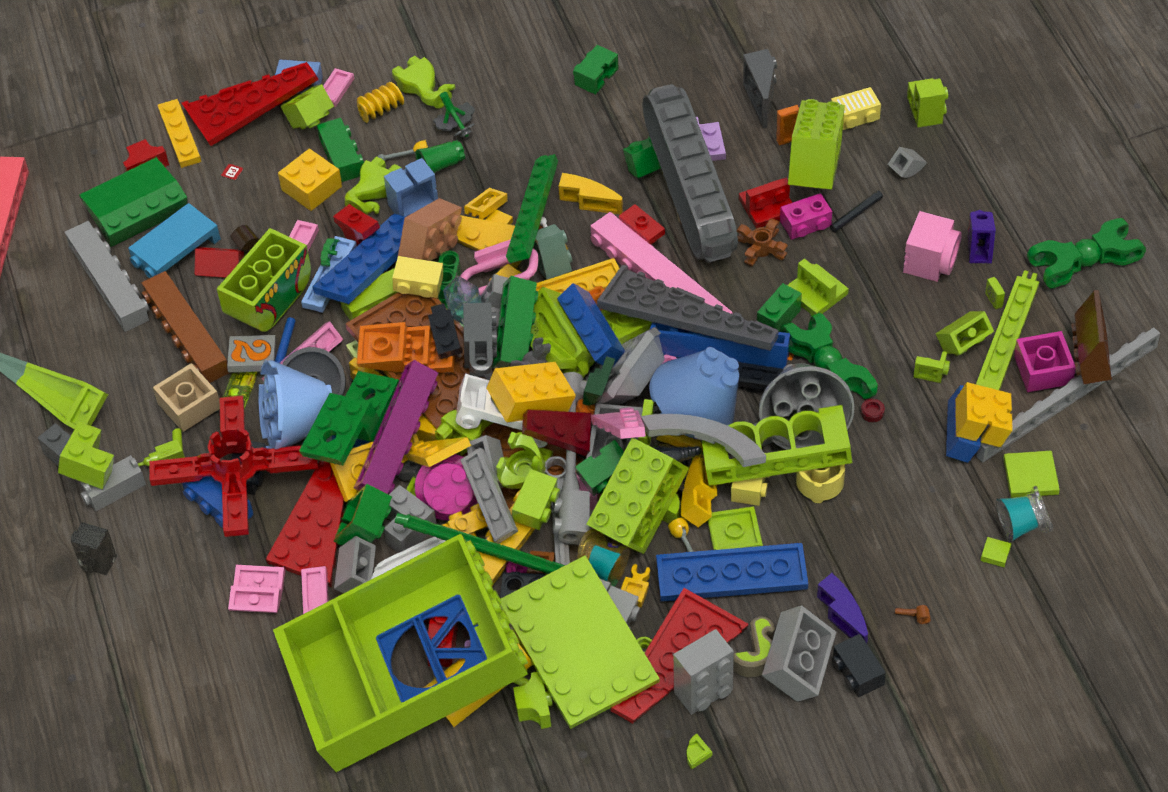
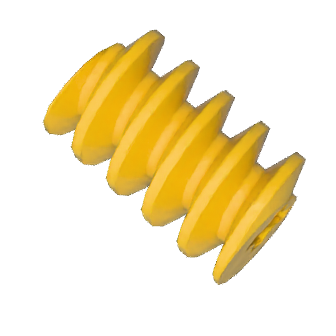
(379, 99)

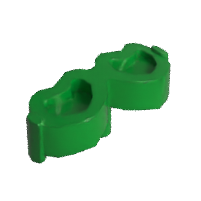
(328, 249)

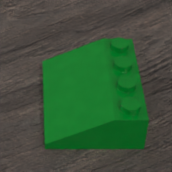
(134, 201)

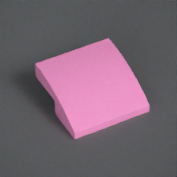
(257, 589)

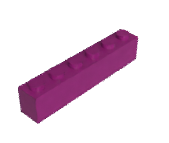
(398, 427)

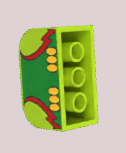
(266, 281)

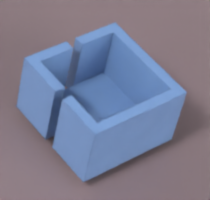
(410, 188)

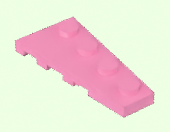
(621, 424)

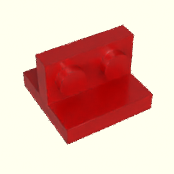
(766, 201)

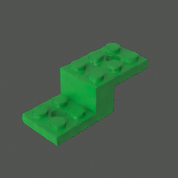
(349, 418)

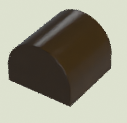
(244, 238)

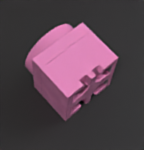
(931, 247)

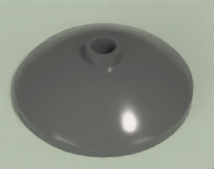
(319, 365)

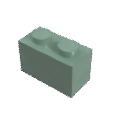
(552, 252)

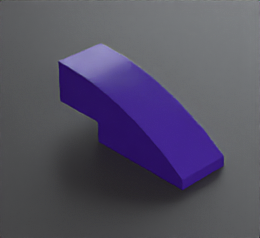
(842, 607)

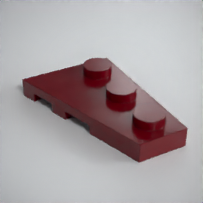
(559, 428)

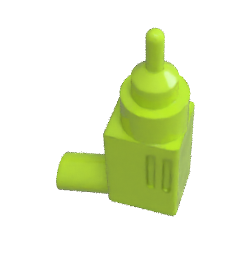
(168, 450)

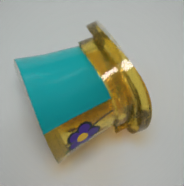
(606, 558)

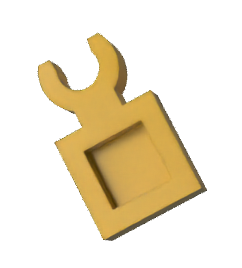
(637, 584)

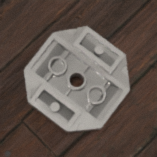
(634, 368)

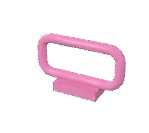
(495, 257)

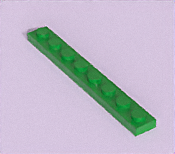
(532, 208)

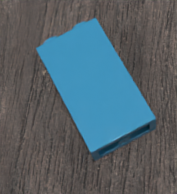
(172, 240)

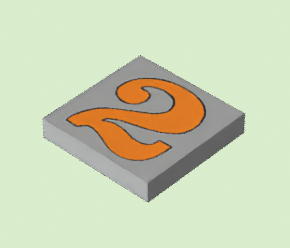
(250, 352)

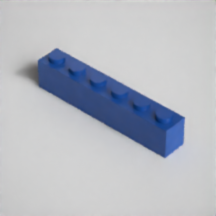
(682, 342)

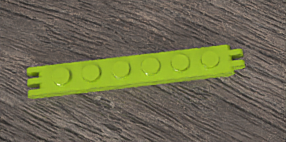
(1008, 331)

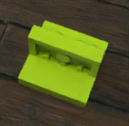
(817, 287)

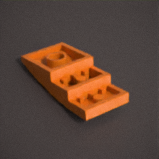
(395, 345)

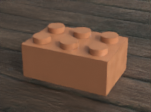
(430, 230)

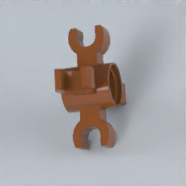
(761, 242)

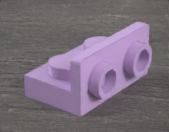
(713, 139)

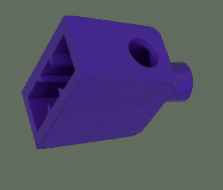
(981, 227)

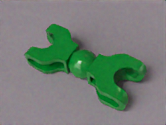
(1067, 258)
(817, 348)

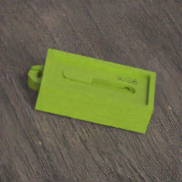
(554, 323)

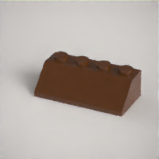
(1091, 341)

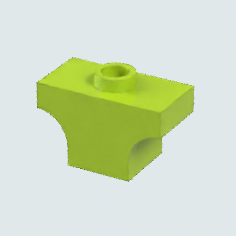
(533, 701)

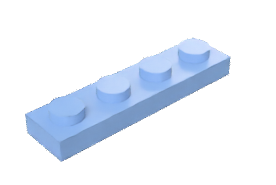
(317, 302)

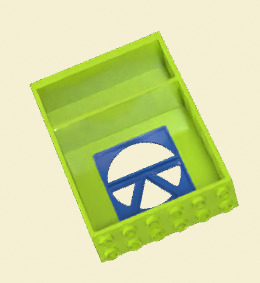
(346, 646)

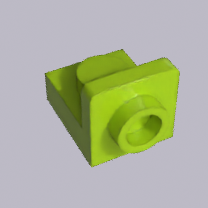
(931, 369)

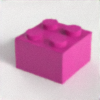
(1044, 361)

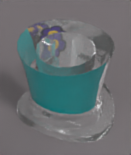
(1023, 514)

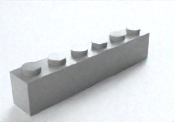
(107, 276)

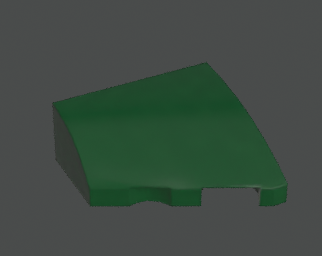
(597, 382)

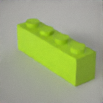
(373, 295)

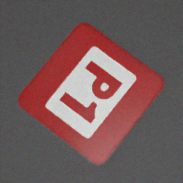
(232, 171)

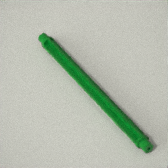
(480, 544)

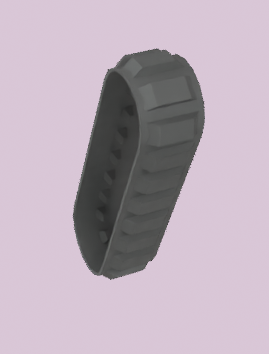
(689, 173)

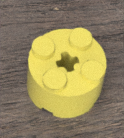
(821, 483)

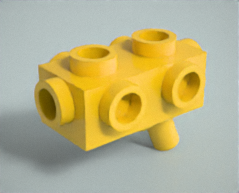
(469, 522)

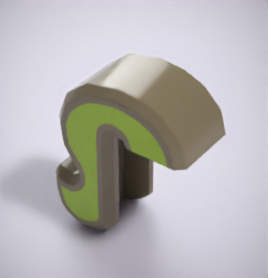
(752, 663)

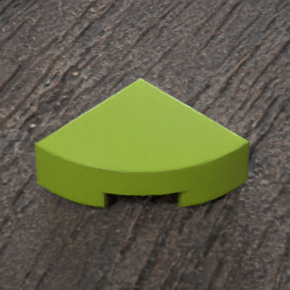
(697, 752)

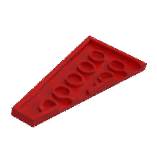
(242, 103)
(311, 527)
(685, 623)

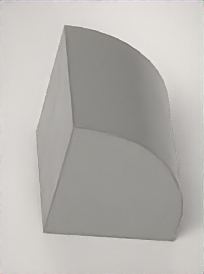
(906, 162)

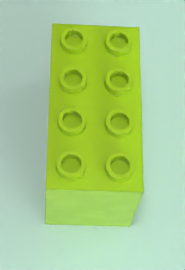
(816, 144)
(637, 495)

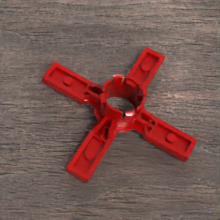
(230, 472)

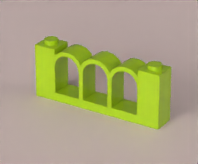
(828, 422)

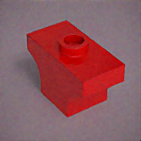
(143, 152)
(355, 224)
(642, 224)

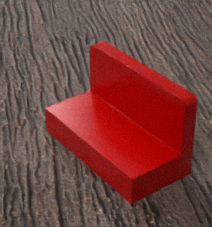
(216, 261)

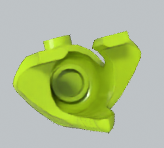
(514, 470)

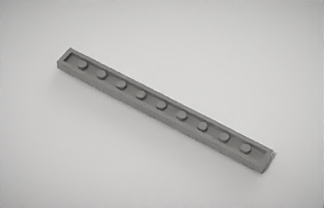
(1074, 390)

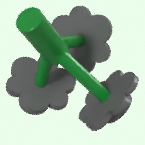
(461, 114)

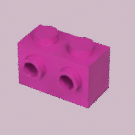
(806, 216)

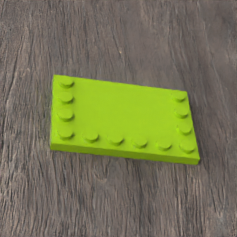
(578, 642)

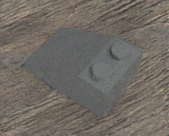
(759, 82)

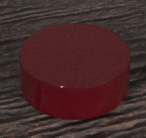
(872, 410)

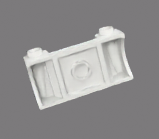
(476, 404)

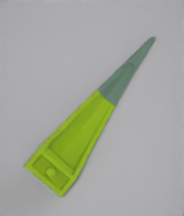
(63, 396)

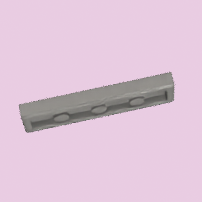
(489, 495)

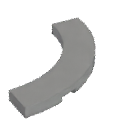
(735, 442)

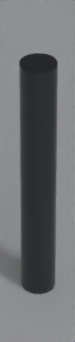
(856, 211)

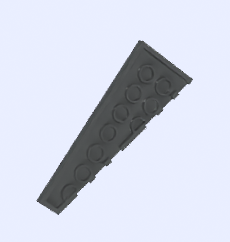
(654, 301)

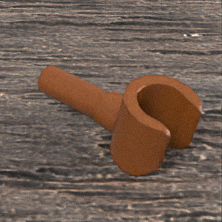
(921, 613)

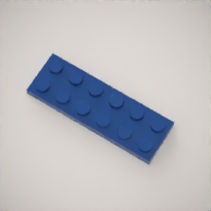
(363, 263)
(732, 571)

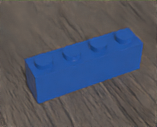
(590, 324)

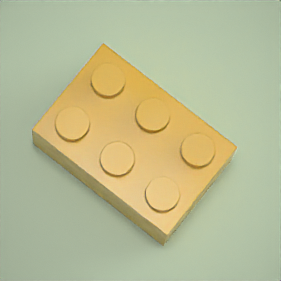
(529, 388)

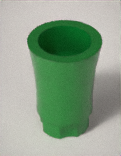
(441, 155)

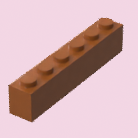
(184, 327)

